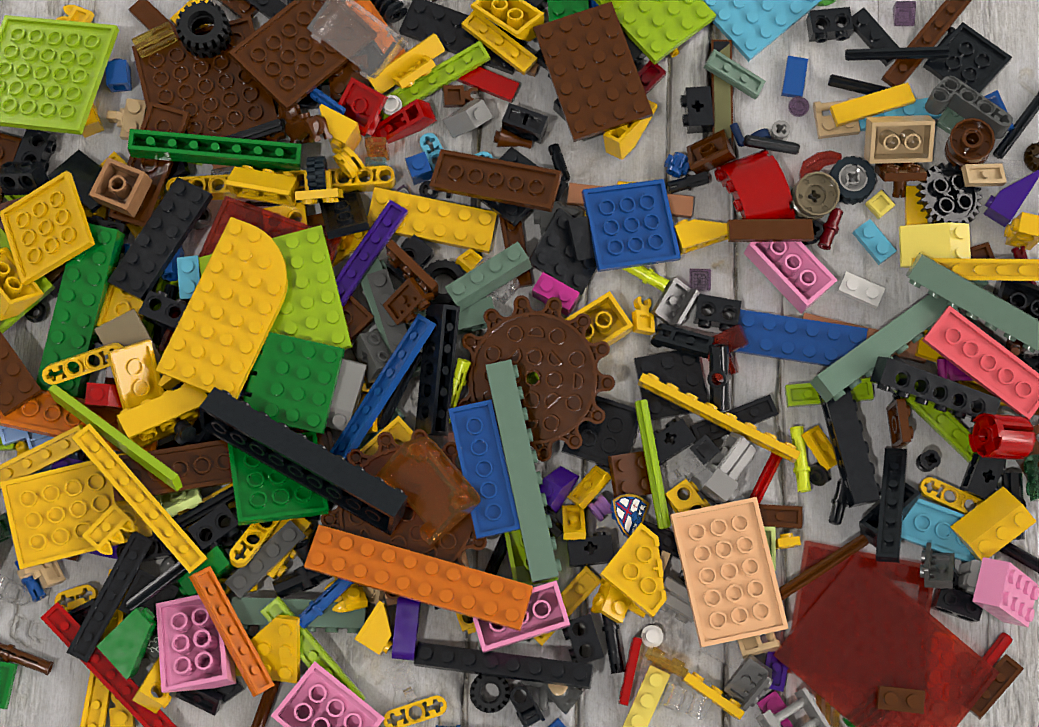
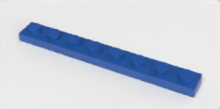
(384, 386)

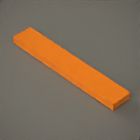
(231, 631)

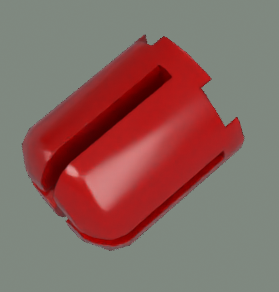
(1002, 436)

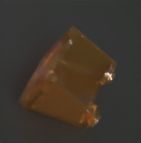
(432, 485)

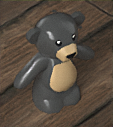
(562, 696)

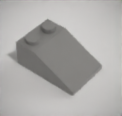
(346, 394)

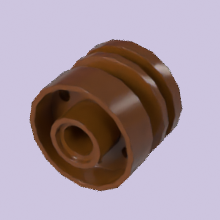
(969, 142)

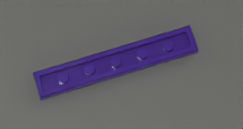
(369, 249)

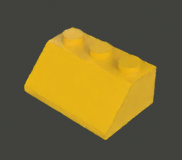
(511, 15)
(263, 185)
(14, 295)
(993, 524)

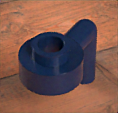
(739, 137)

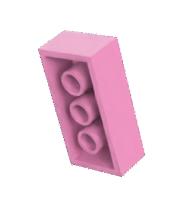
(1006, 592)
(543, 615)

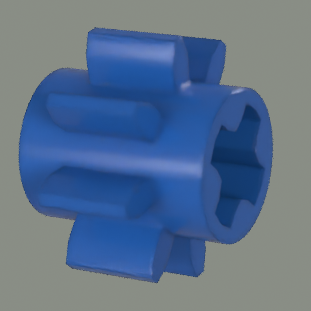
(677, 165)

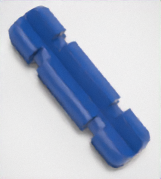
(321, 98)

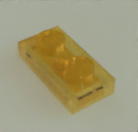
(674, 666)

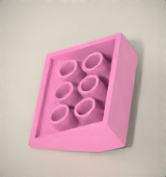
(191, 648)
(324, 702)

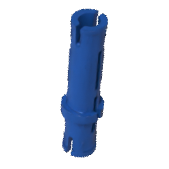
(317, 607)

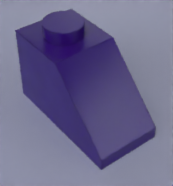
(557, 487)

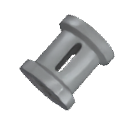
(779, 126)

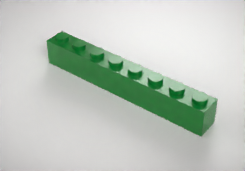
(214, 150)

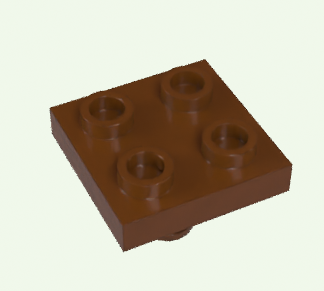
(899, 174)

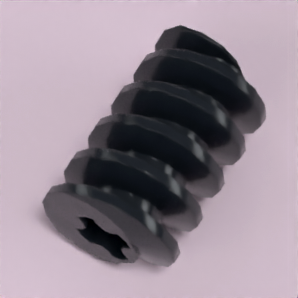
(390, 10)

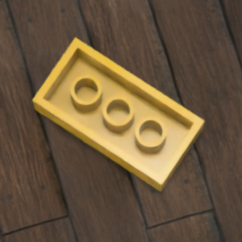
(607, 320)
(157, 417)

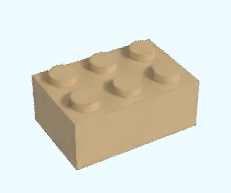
(899, 139)

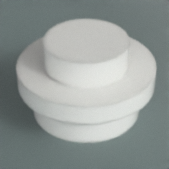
(392, 105)
(652, 636)

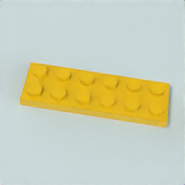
(438, 220)

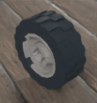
(862, 174)

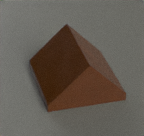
(710, 152)

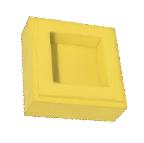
(880, 204)

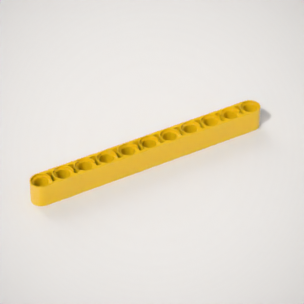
(375, 173)

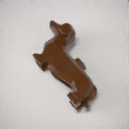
(303, 126)

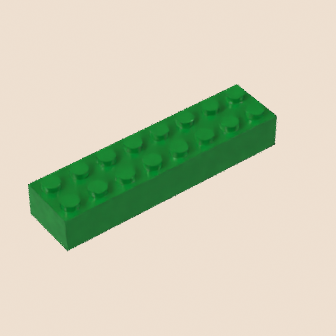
(79, 307)

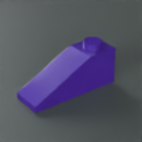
(1008, 200)

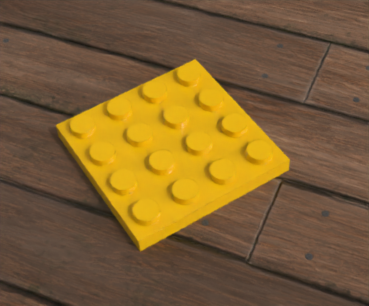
(46, 228)

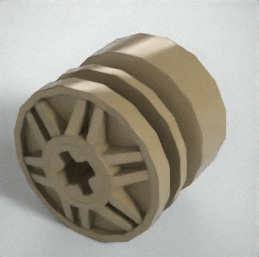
(820, 186)

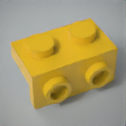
(610, 602)

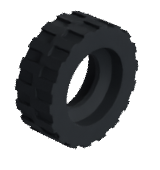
(444, 267)

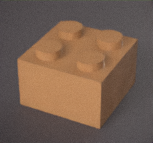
(120, 187)

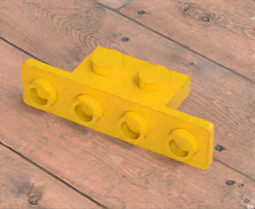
(409, 66)

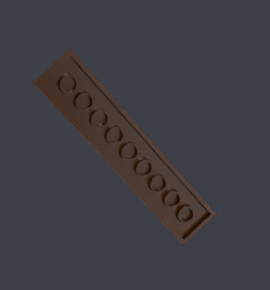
(196, 465)

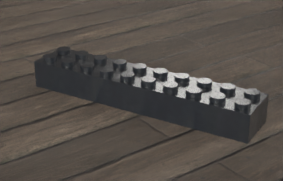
(302, 460)

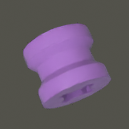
(600, 508)

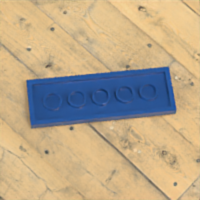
(798, 338)
(484, 468)

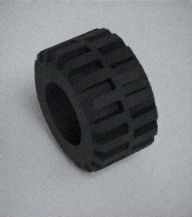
(203, 14)

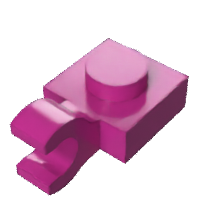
(775, 704)

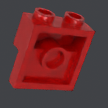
(363, 105)

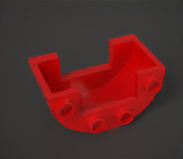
(757, 187)

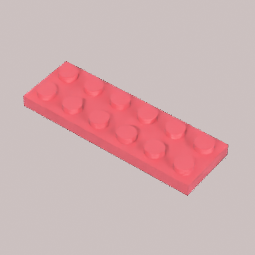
(985, 361)

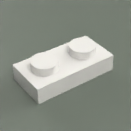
(861, 290)

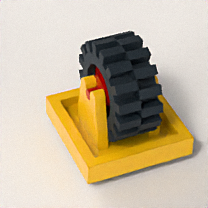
(318, 183)

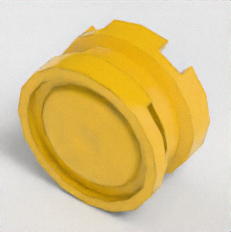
(349, 162)

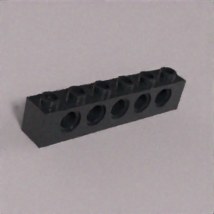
(437, 370)
(887, 370)

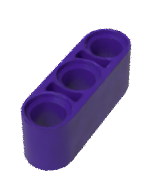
(406, 629)

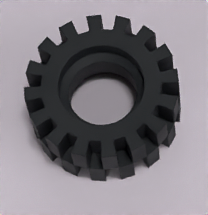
(492, 706)

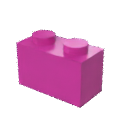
(550, 287)

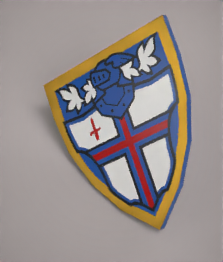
(629, 512)

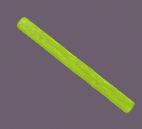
(652, 464)

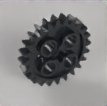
(948, 196)

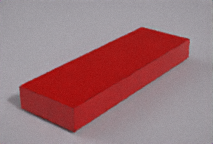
(491, 83)
(630, 671)

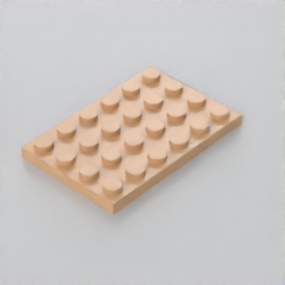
(728, 572)

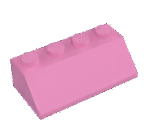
(792, 271)

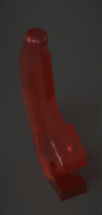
(818, 161)

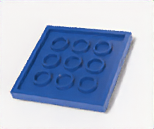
(631, 225)

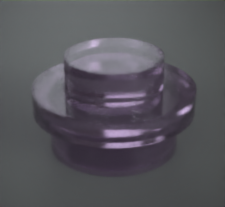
(798, 106)

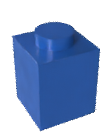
(118, 75)
(419, 168)

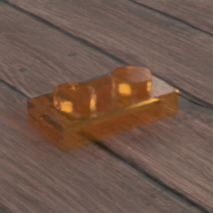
(377, 147)

